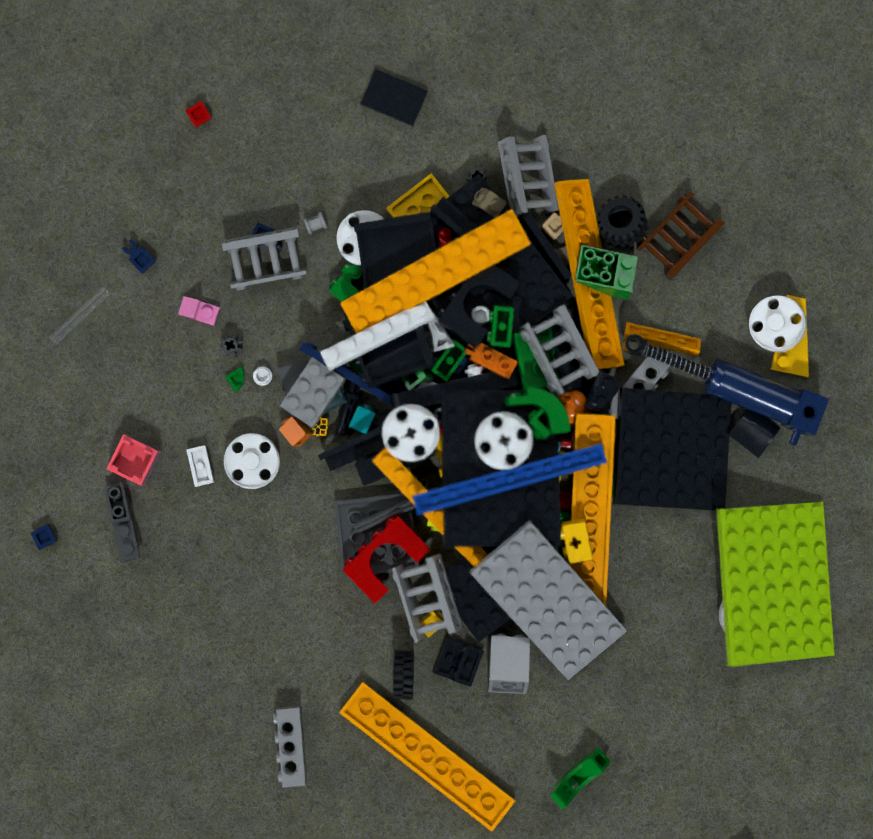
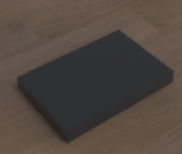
(394, 97)

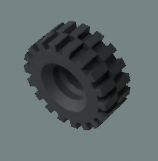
(403, 675)

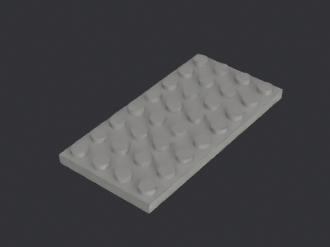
(548, 600)

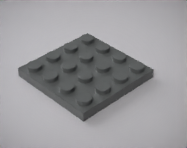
(384, 556)

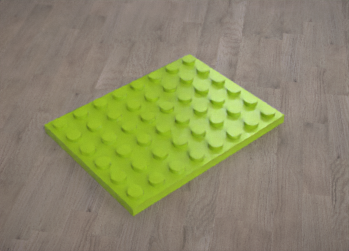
(775, 583)

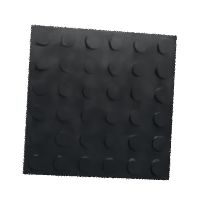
(672, 450)

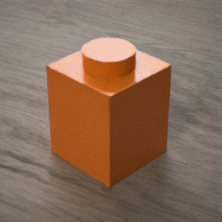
(295, 431)

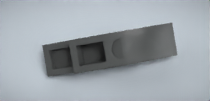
(123, 522)

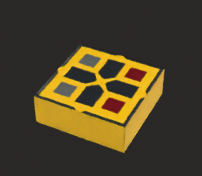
(321, 428)

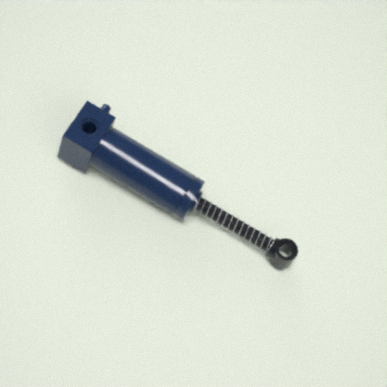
(747, 390)

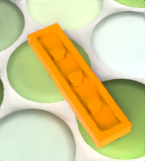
(664, 339)

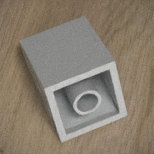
(509, 664)

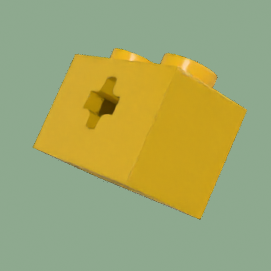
(581, 551)

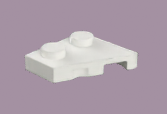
(436, 335)

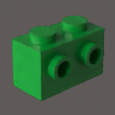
(502, 326)
(448, 361)

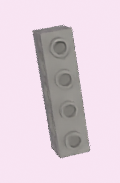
(639, 376)
(288, 777)

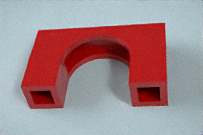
(360, 569)

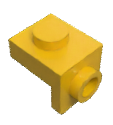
(432, 617)

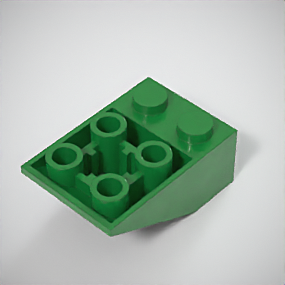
(606, 271)

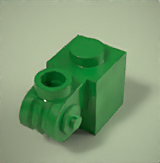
(342, 287)

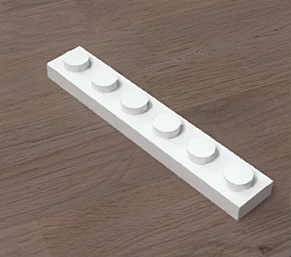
(376, 335)

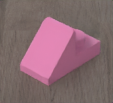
(199, 310)

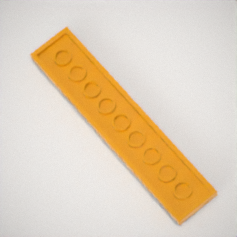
(437, 272)
(594, 307)
(593, 499)
(427, 756)

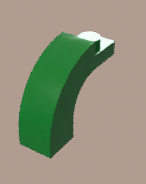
(554, 412)
(578, 776)

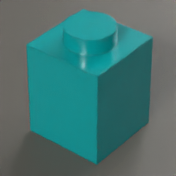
(363, 419)

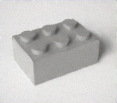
(312, 393)

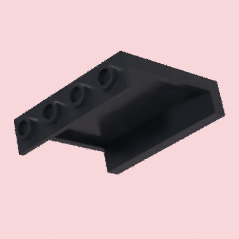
(393, 244)
(395, 358)

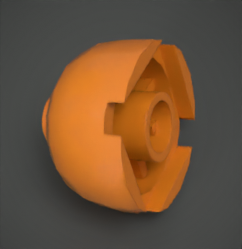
(573, 403)

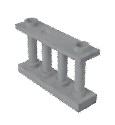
(513, 179)
(270, 239)
(578, 350)
(440, 585)

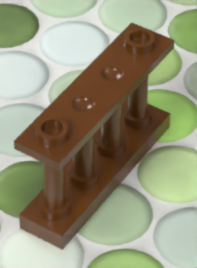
(685, 253)

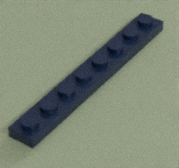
(343, 370)

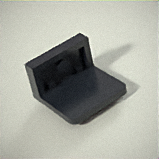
(601, 393)

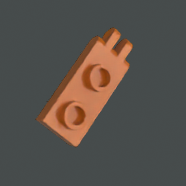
(492, 360)

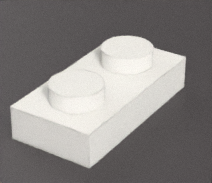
(200, 466)

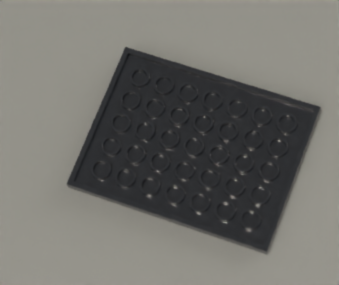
(539, 289)
(497, 516)

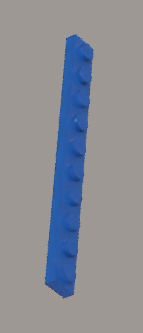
(509, 479)

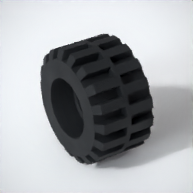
(615, 209)

